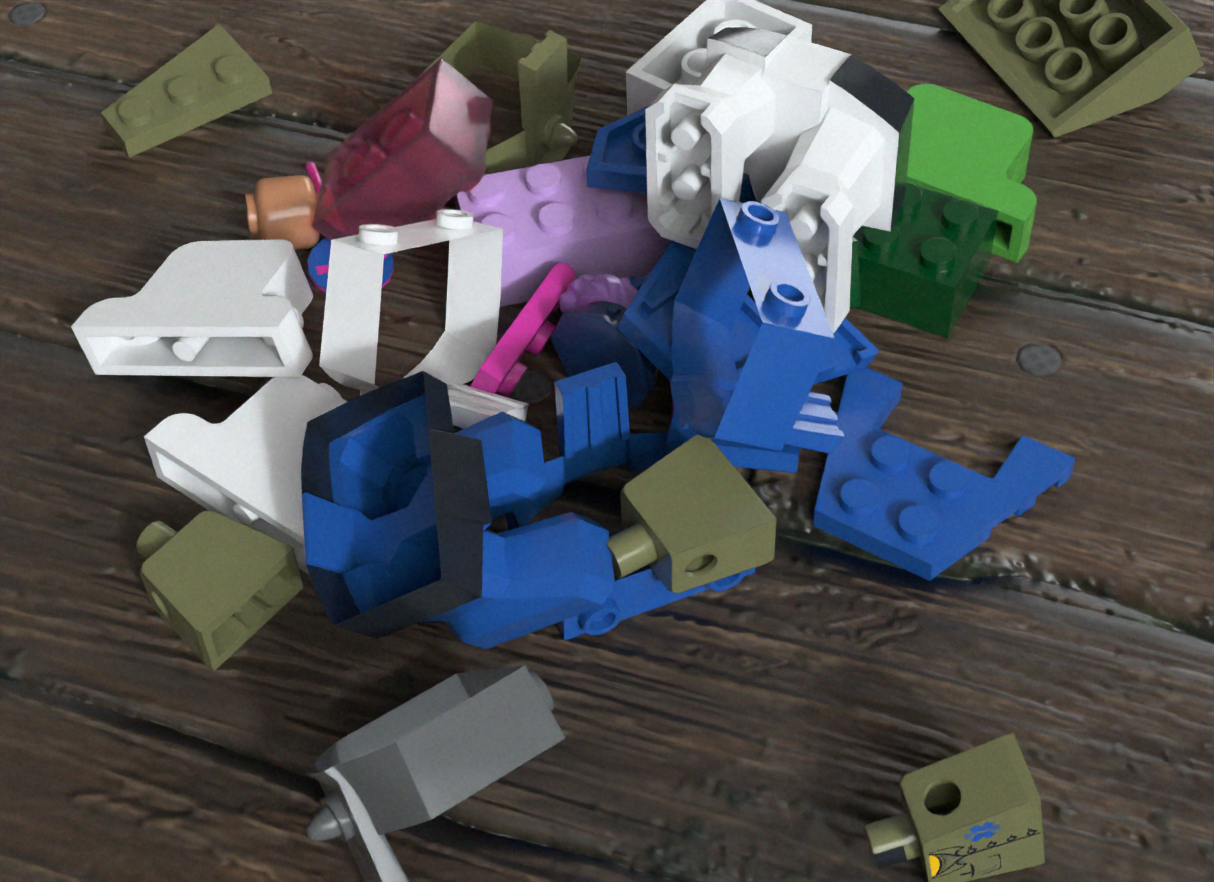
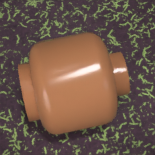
(283, 210)

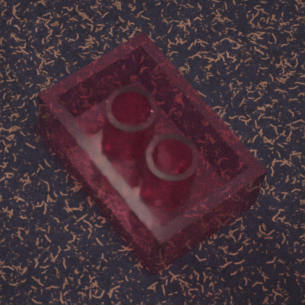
(407, 156)

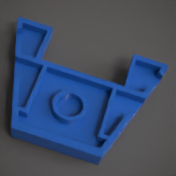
(650, 320)
(912, 501)

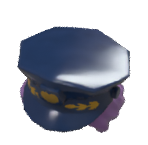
(590, 336)

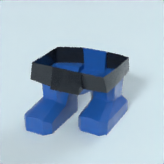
(404, 514)

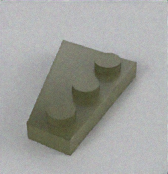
(186, 92)

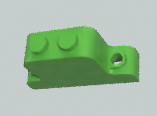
(975, 156)

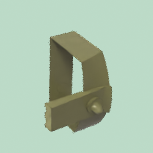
(546, 91)

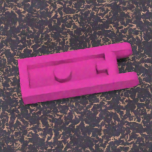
(527, 333)

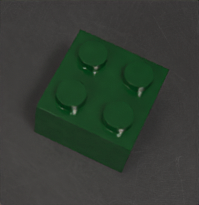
(927, 261)

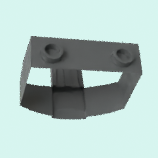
(428, 760)

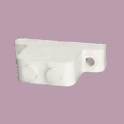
(206, 314)
(250, 460)

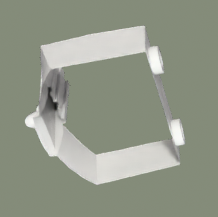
(471, 309)

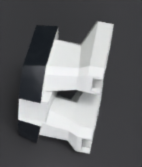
(806, 127)

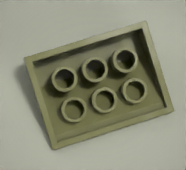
(1078, 56)

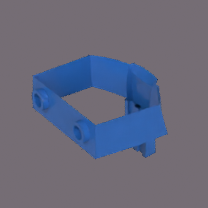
(772, 397)
(594, 439)

